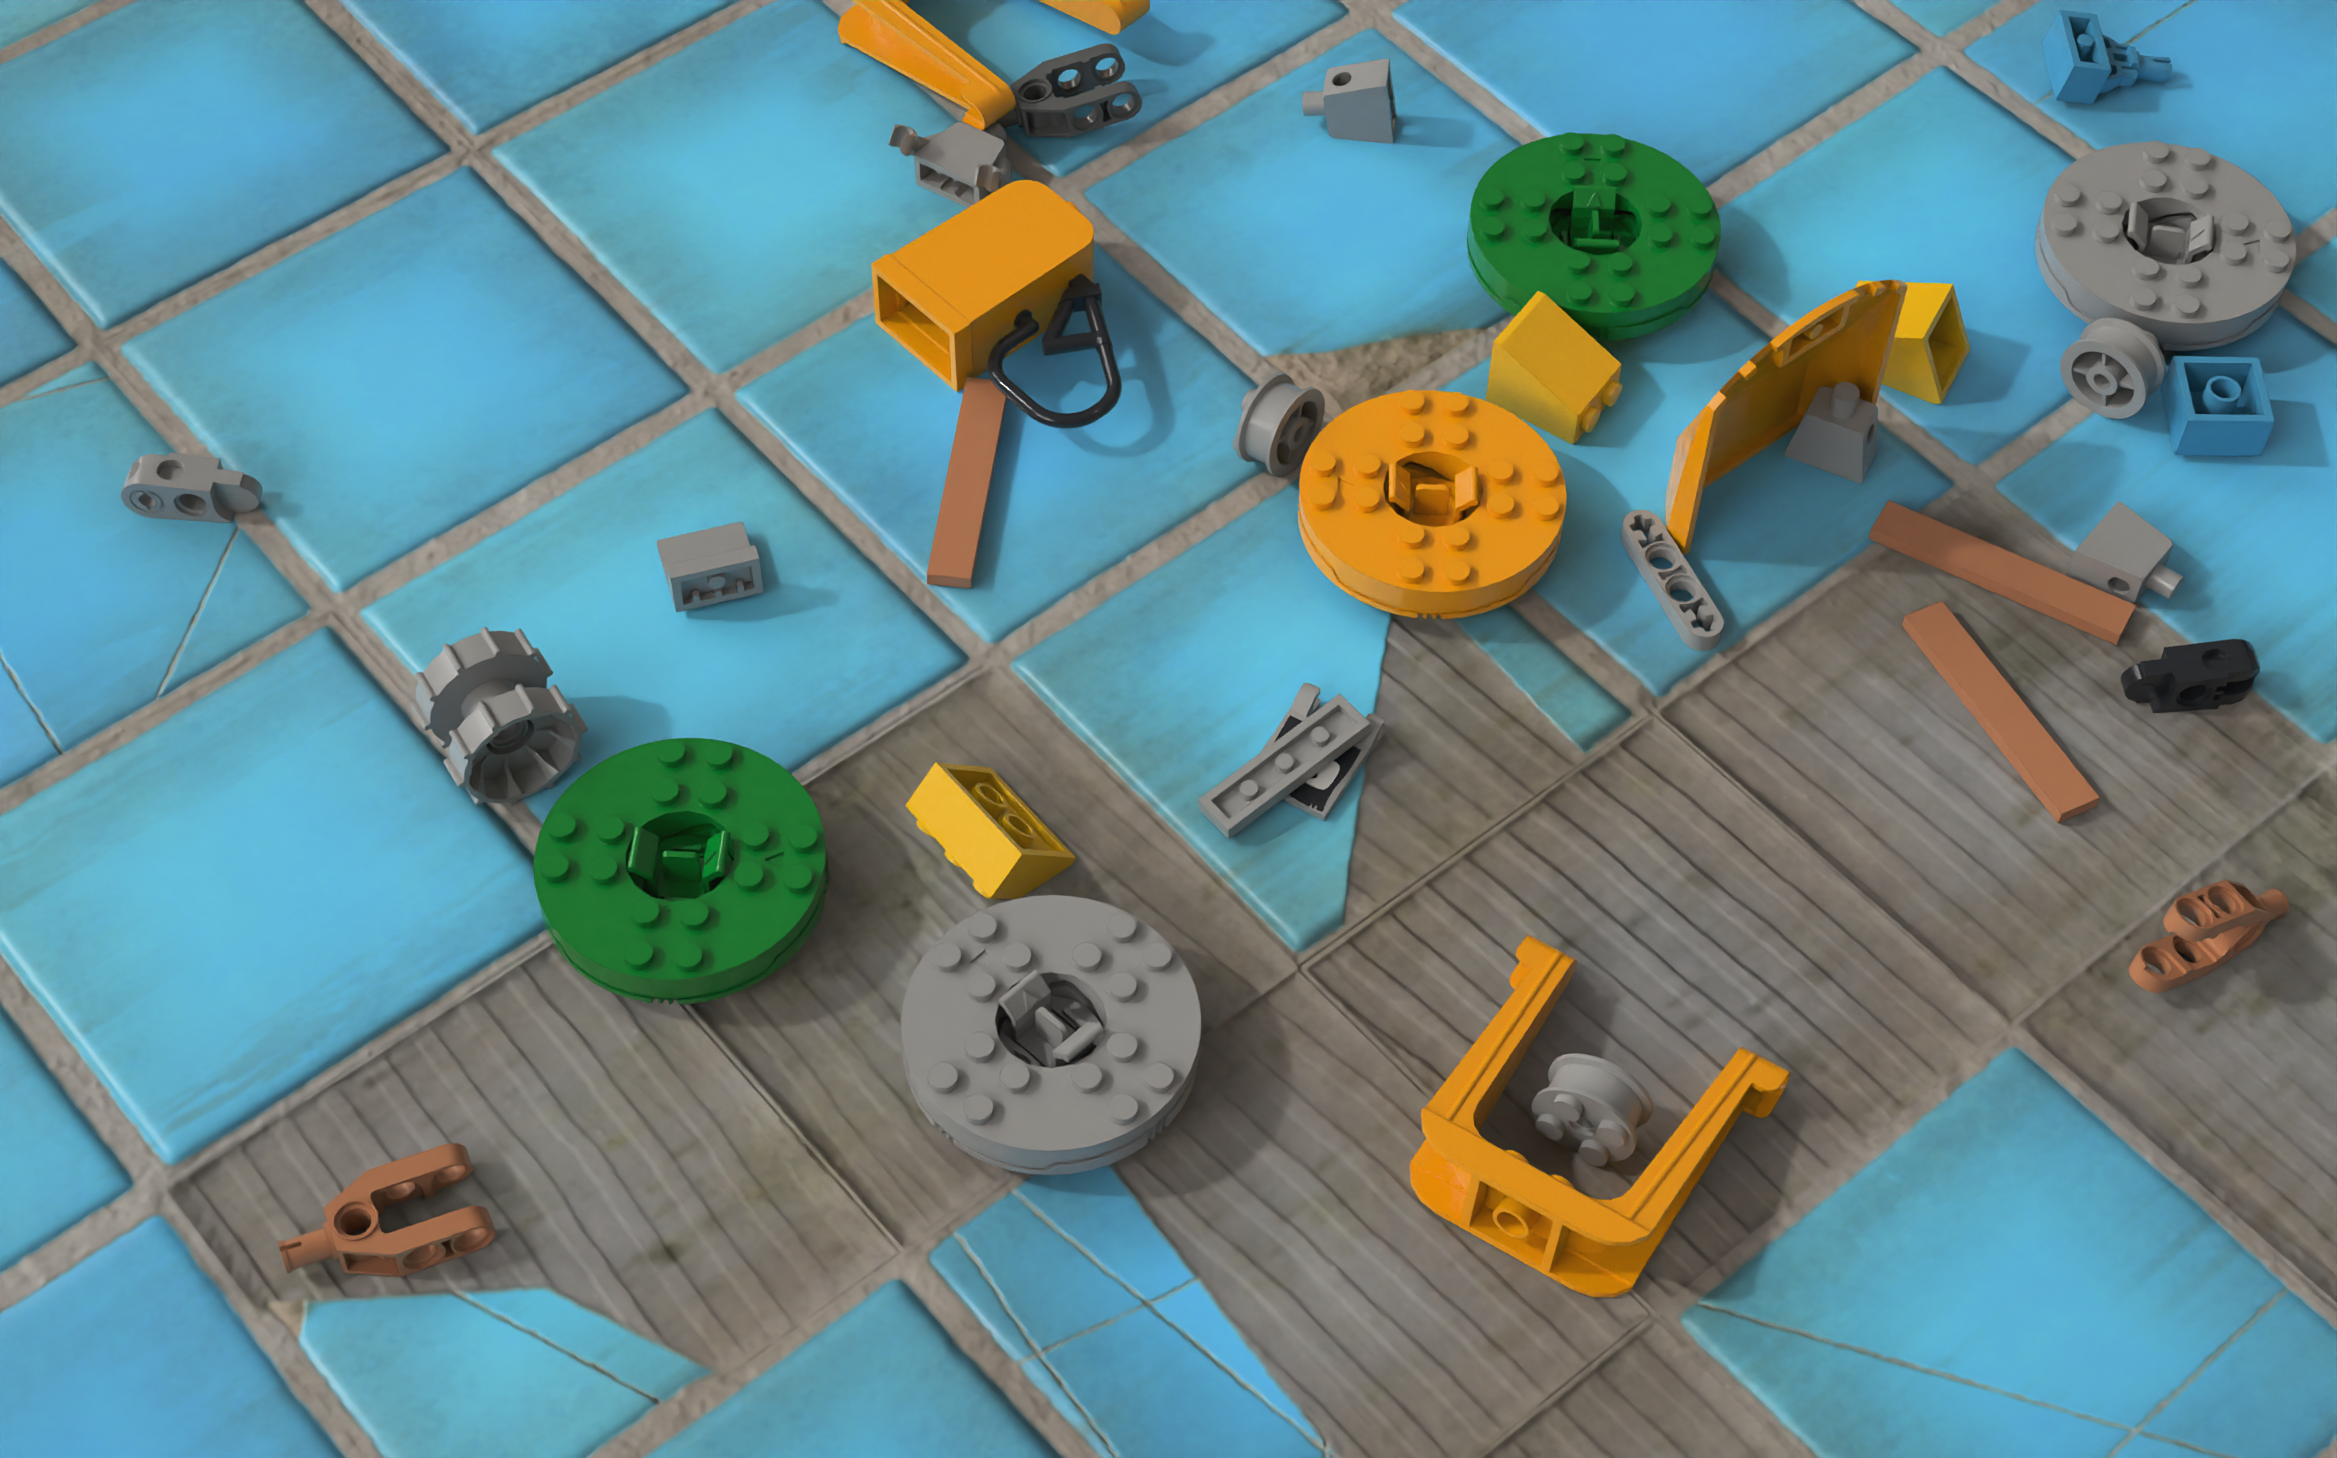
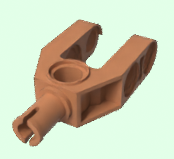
(2225, 924)
(404, 1249)

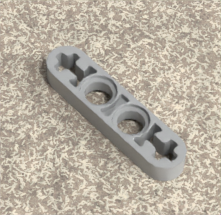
(1677, 577)

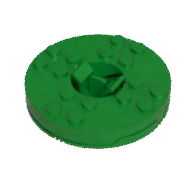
(1597, 228)
(681, 870)

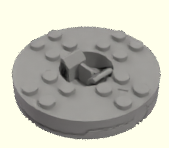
(2166, 244)
(1051, 1034)

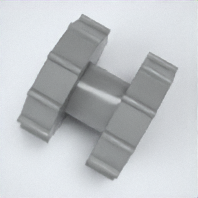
(498, 717)

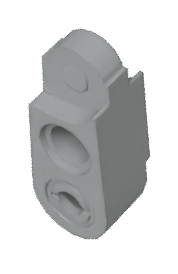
(188, 489)

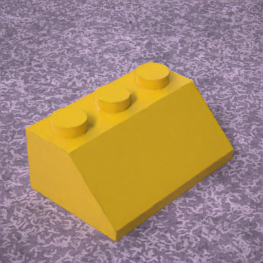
(987, 830)

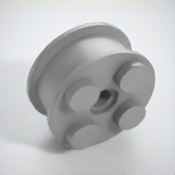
(2113, 367)
(1279, 424)
(1591, 1108)

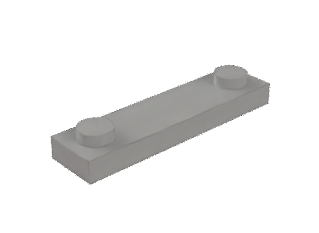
(1284, 766)

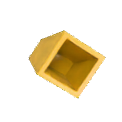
(1927, 342)
(1552, 371)

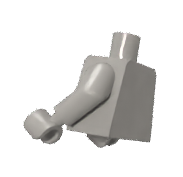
(958, 162)

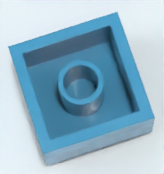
(2217, 406)

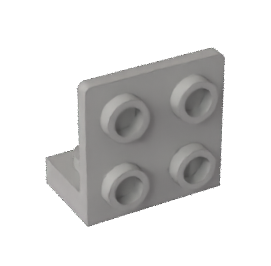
(710, 566)

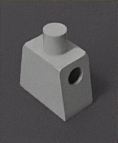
(1356, 102)
(1837, 433)
(2125, 557)

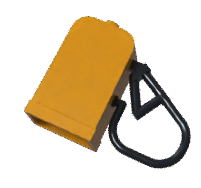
(992, 286)

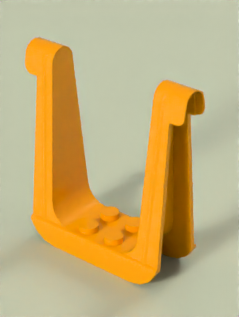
(920, 51)
(1540, 1217)

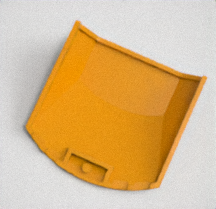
(1771, 393)

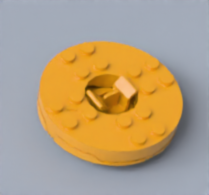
(1431, 504)

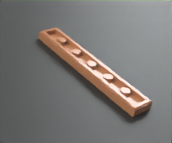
(967, 485)
(2002, 572)
(2000, 712)

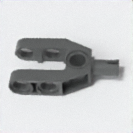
(1041, 96)

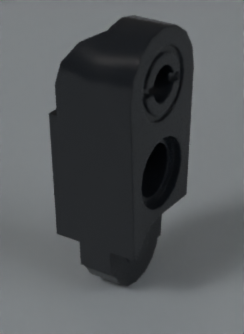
(2194, 676)

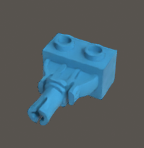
(2089, 63)

